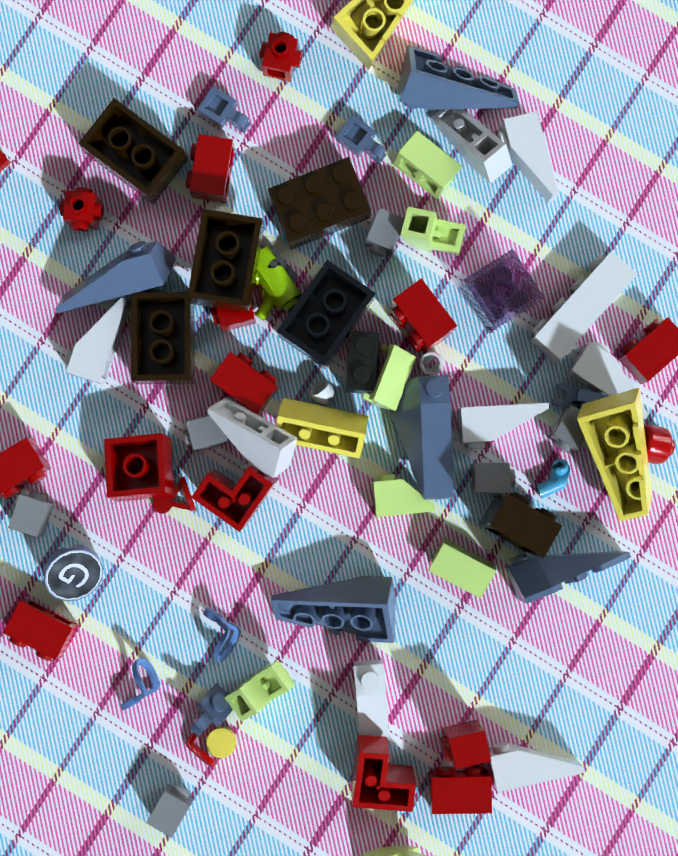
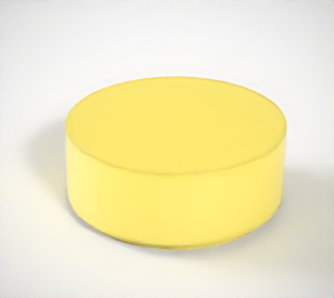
(221, 742)

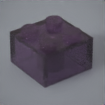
(501, 291)

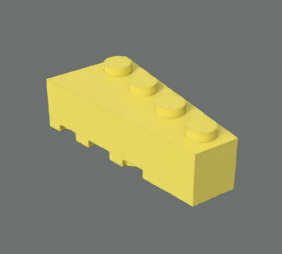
(618, 446)

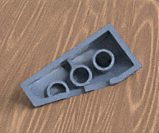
(435, 85)
(133, 271)
(426, 434)
(539, 577)
(353, 605)

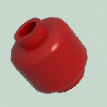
(658, 443)

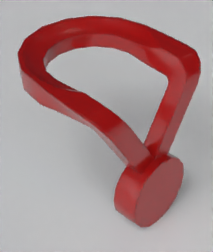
(164, 504)
(198, 752)

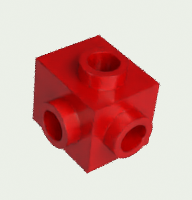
(280, 56)
(88, 216)

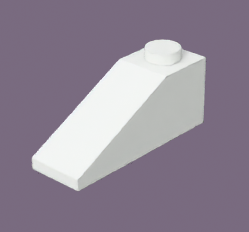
(474, 142)
(529, 152)
(97, 348)
(600, 371)
(488, 423)
(254, 437)
(371, 698)
(521, 766)

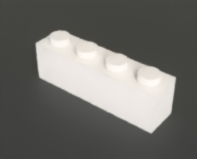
(583, 307)

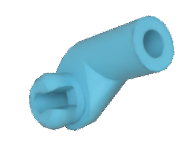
(557, 480)

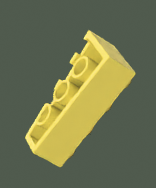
(368, 26)

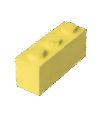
(323, 427)

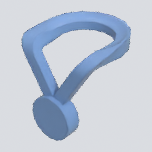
(226, 626)
(153, 677)

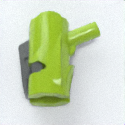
(277, 283)

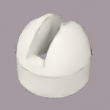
(427, 358)
(322, 392)

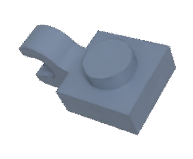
(221, 108)
(359, 137)
(576, 396)
(213, 709)

